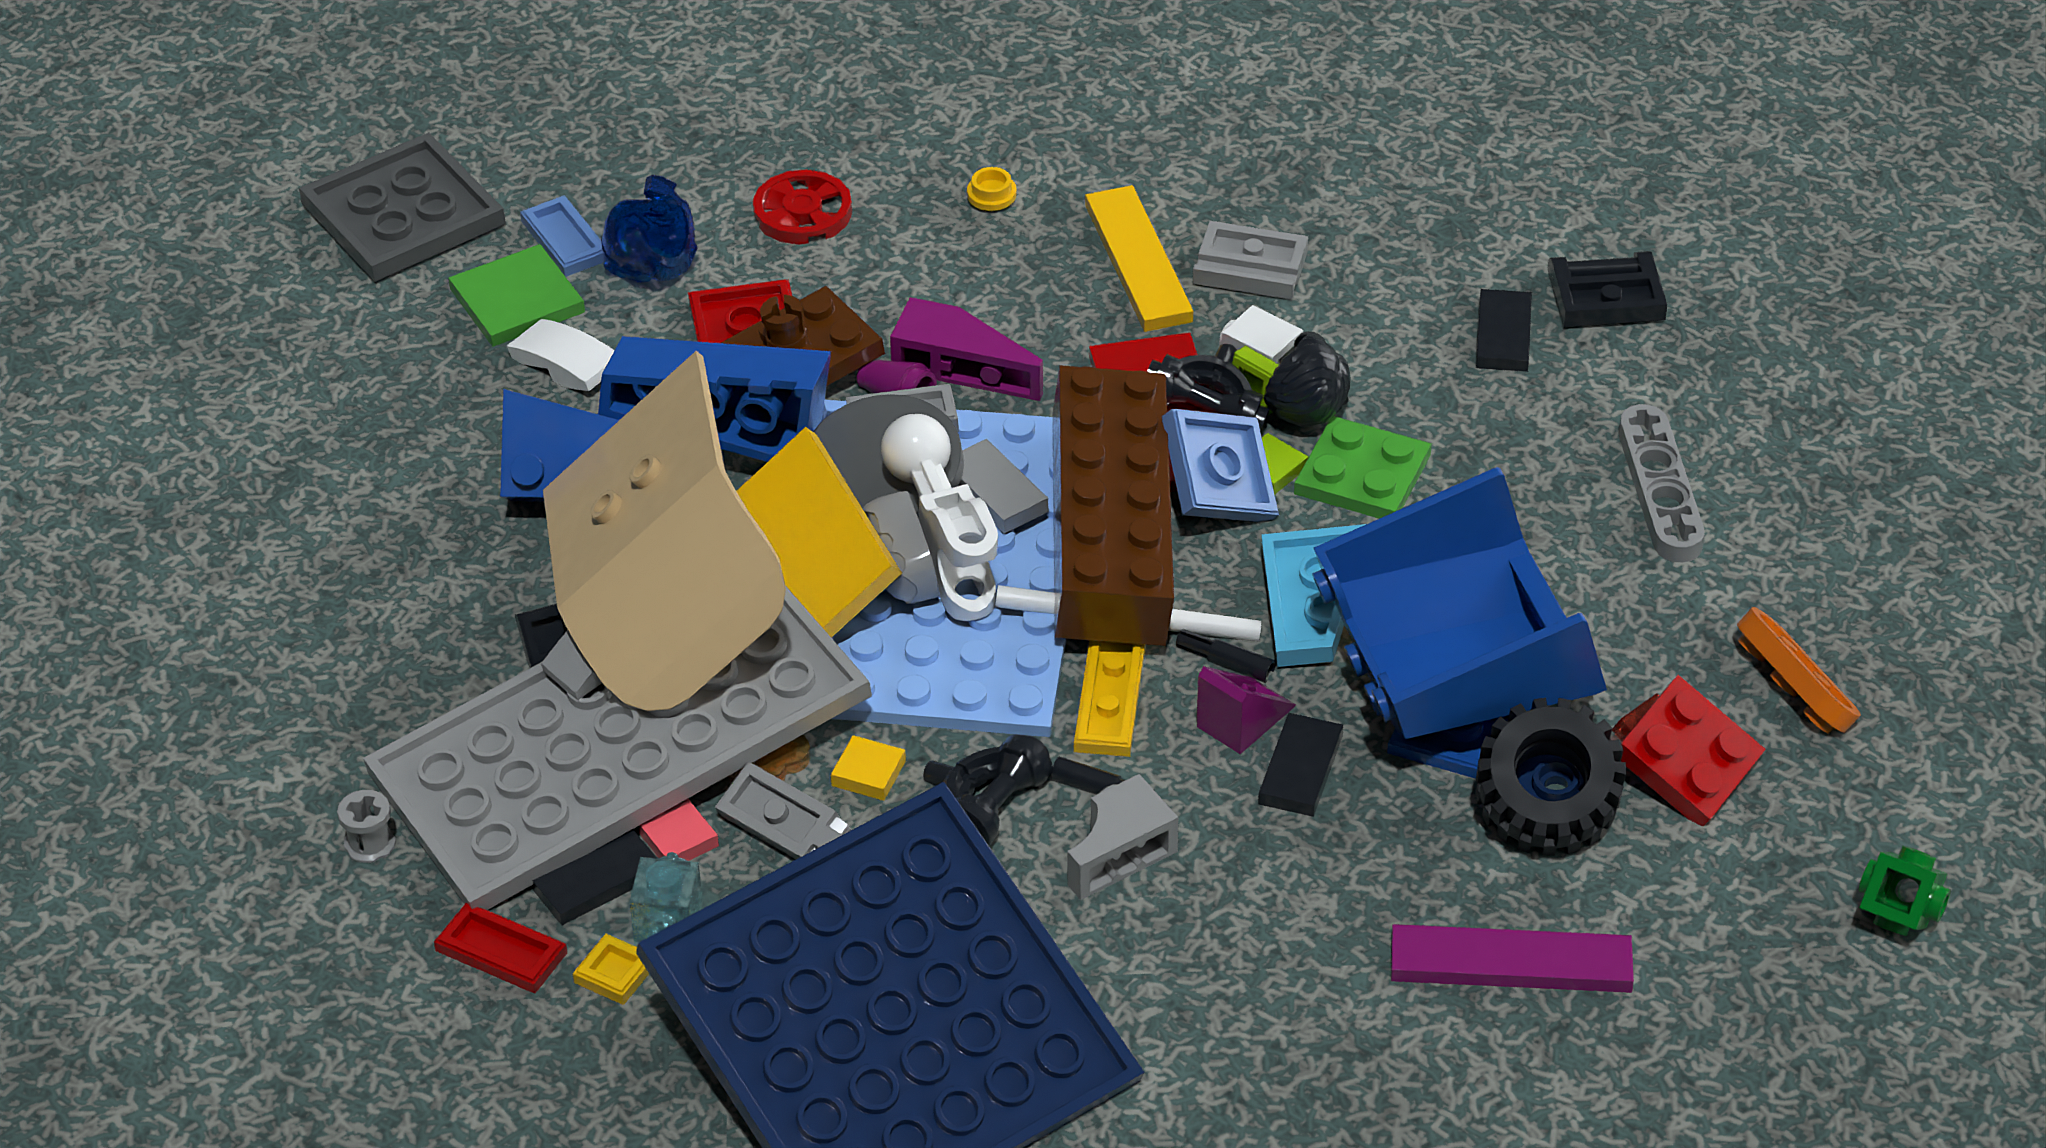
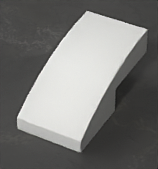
(568, 354)

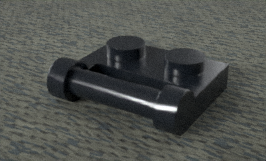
(1608, 290)

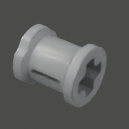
(356, 819)

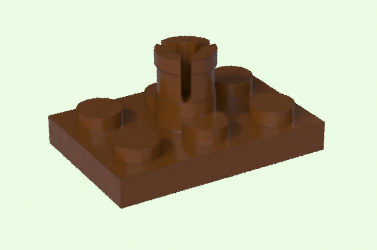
(815, 323)

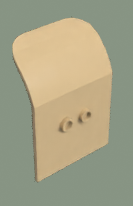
(658, 551)

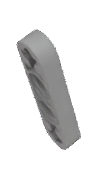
(1664, 483)

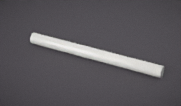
(1196, 622)

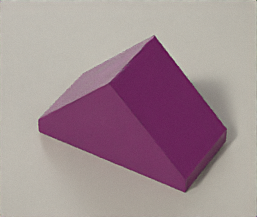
(1237, 708)

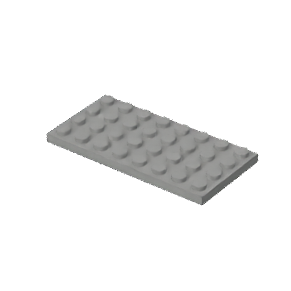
(547, 778)

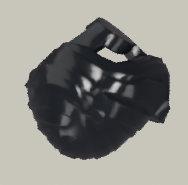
(1309, 383)

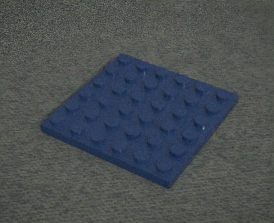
(890, 995)

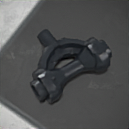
(1188, 372)
(1012, 766)

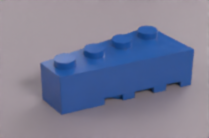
(755, 391)
(542, 442)

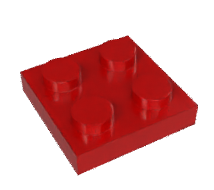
(1689, 751)

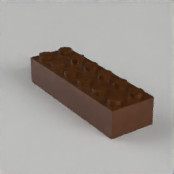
(1111, 507)

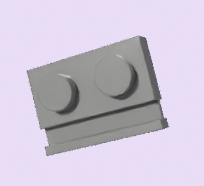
(1250, 260)

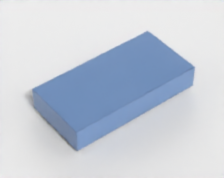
(564, 235)

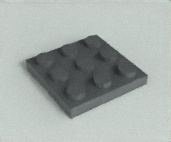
(402, 206)

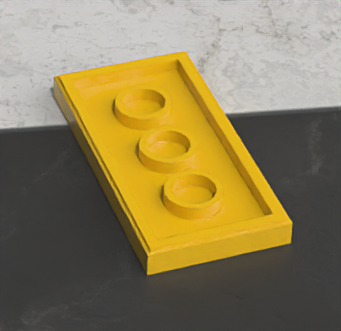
(819, 532)

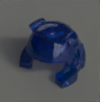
(650, 235)

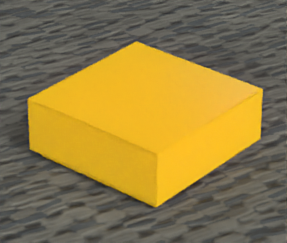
(868, 767)
(611, 970)

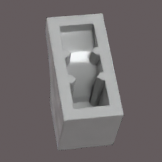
(1127, 834)

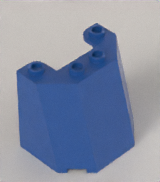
(1454, 612)

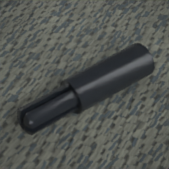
(1226, 655)
(1082, 776)

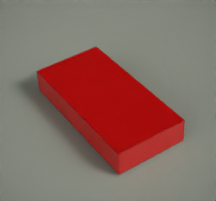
(501, 947)

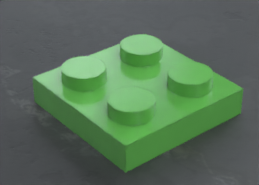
(1362, 468)

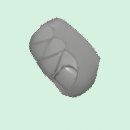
(904, 538)

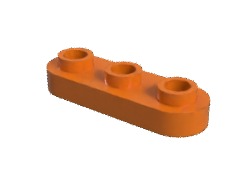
(1797, 672)

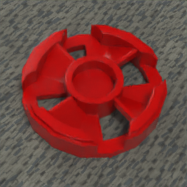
(801, 206)

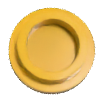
(991, 189)

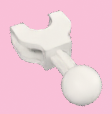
(953, 521)

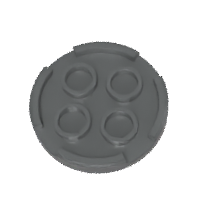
(855, 437)

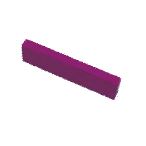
(1512, 958)

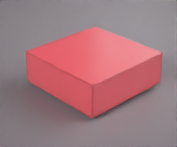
(679, 831)

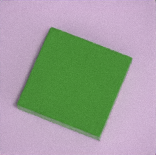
(515, 294)

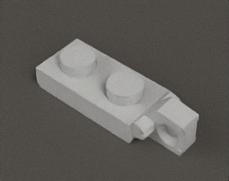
(779, 813)

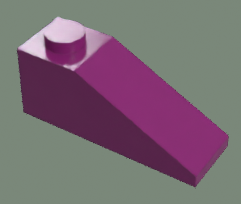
(965, 350)

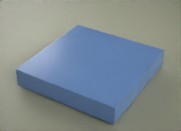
(1220, 466)

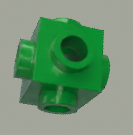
(1882, 895)

